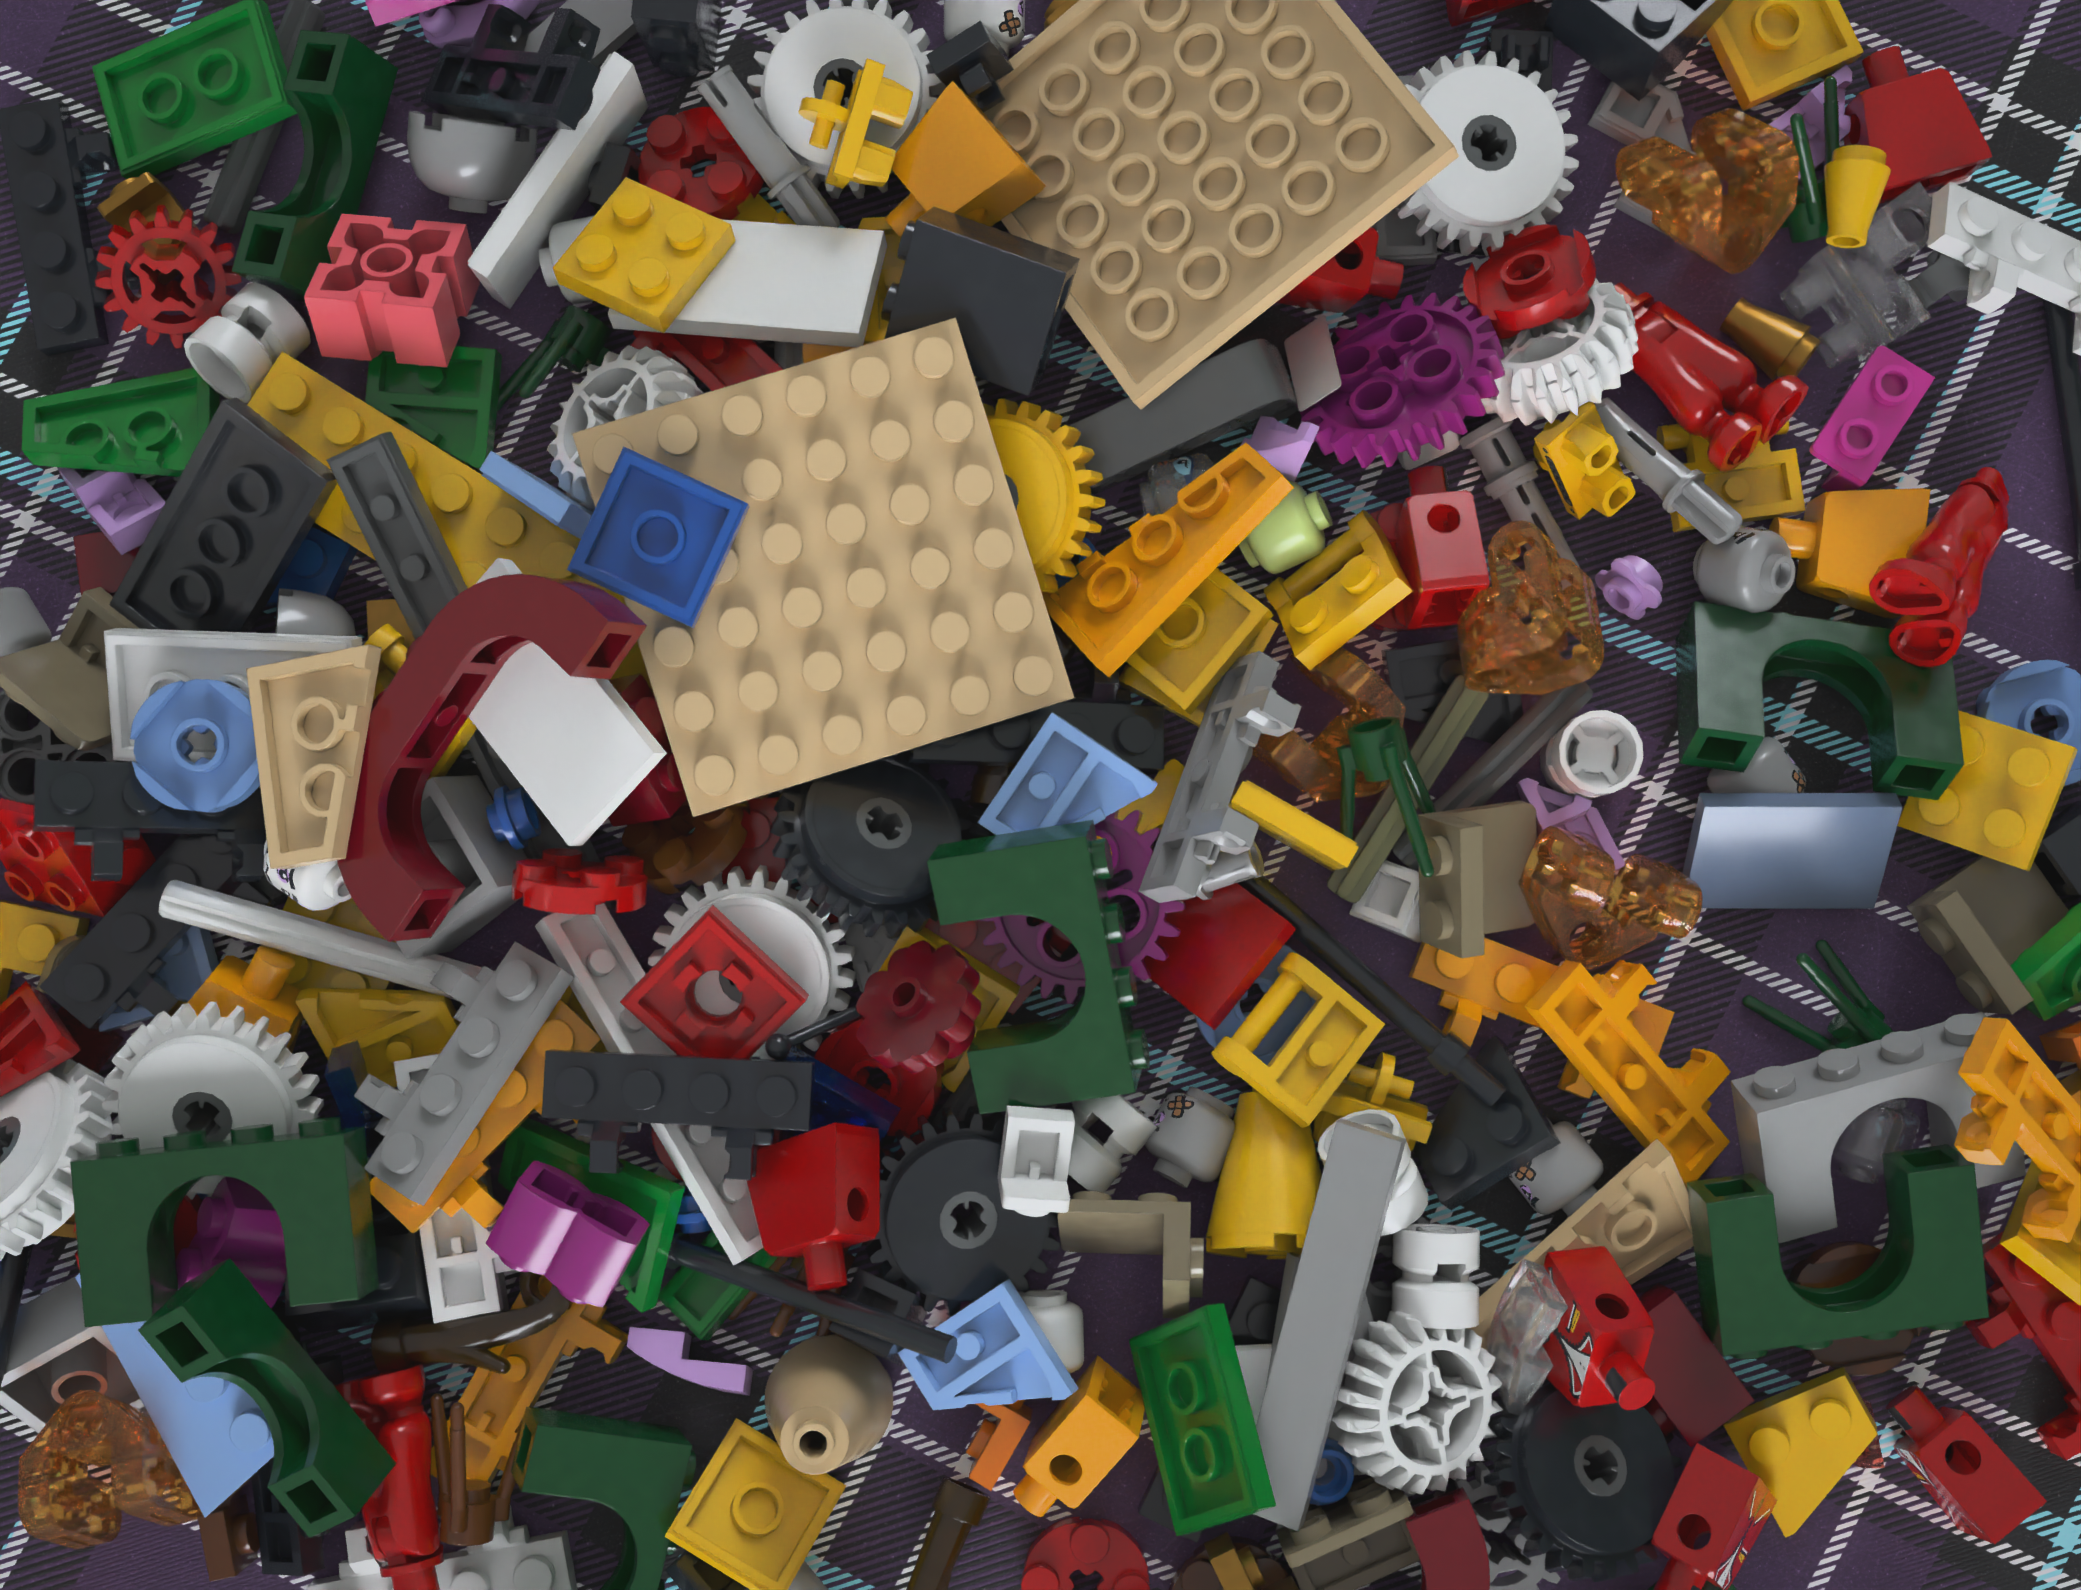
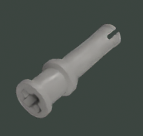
(1512, 480)

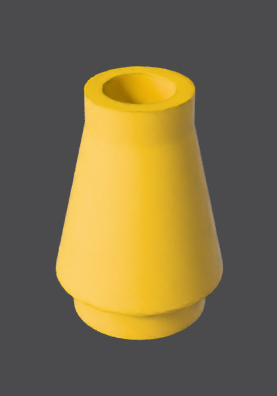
(1853, 192)

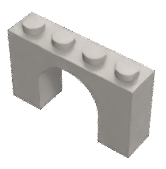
(1799, 1110)

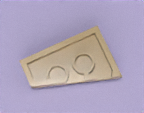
(310, 749)

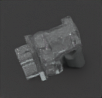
(1863, 290)

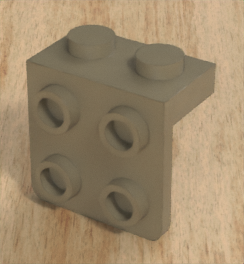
(68, 677)
(1476, 874)
(1983, 924)
(1147, 1226)
(1351, 1539)

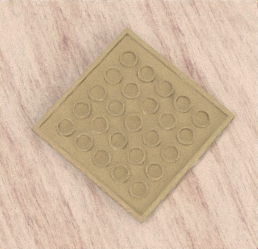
(1204, 164)
(869, 582)

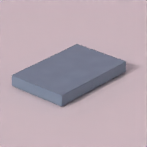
(1791, 849)

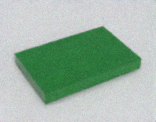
(194, 89)
(1201, 1420)

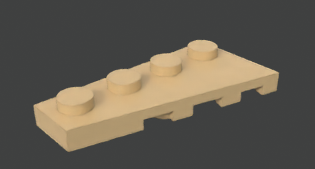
(1635, 1215)

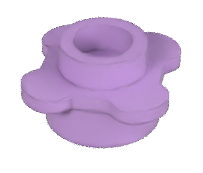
(1631, 586)

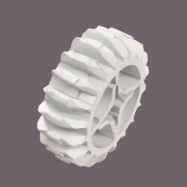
(1566, 360)
(615, 390)
(1436, 1414)

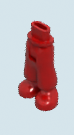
(1703, 377)
(1944, 571)
(402, 1510)

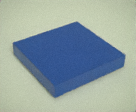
(658, 537)

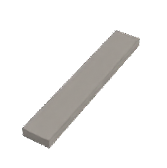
(1324, 1312)

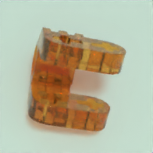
(1688, 194)
(1523, 658)
(1317, 767)
(1573, 877)
(79, 1512)

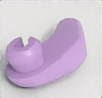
(460, 23)

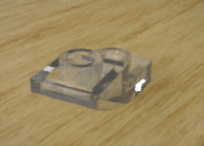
(1519, 1327)

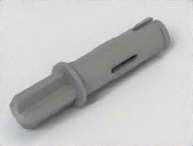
(766, 150)
(1668, 477)

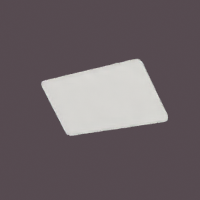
(1312, 363)

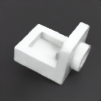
(1035, 1160)

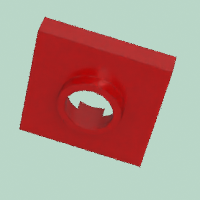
(668, 1002)

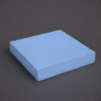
(537, 494)

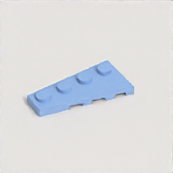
(205, 1422)

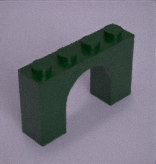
(1731, 652)
(1061, 880)
(132, 1196)
(1922, 1278)
(616, 1463)

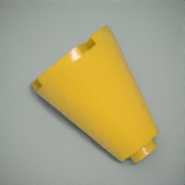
(1264, 1184)

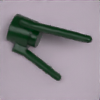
(1809, 216)
(571, 342)
(1382, 753)
(1854, 1023)

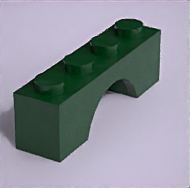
(341, 105)
(322, 1449)

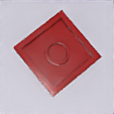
(1218, 951)

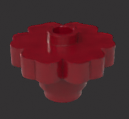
(919, 1008)

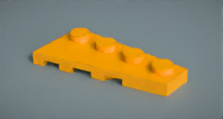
(1146, 578)

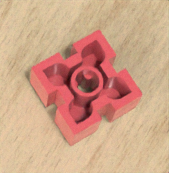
(392, 290)

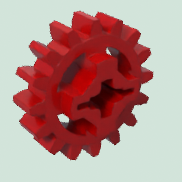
(150, 258)

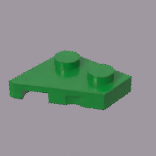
(442, 404)

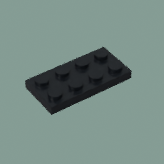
(226, 528)

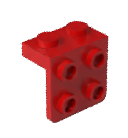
(57, 871)

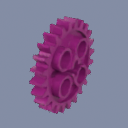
(1407, 380)
(1031, 943)

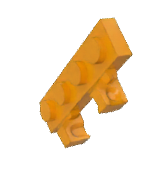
(1504, 984)
(1596, 1033)
(2028, 1105)
(510, 1108)
(498, 1402)

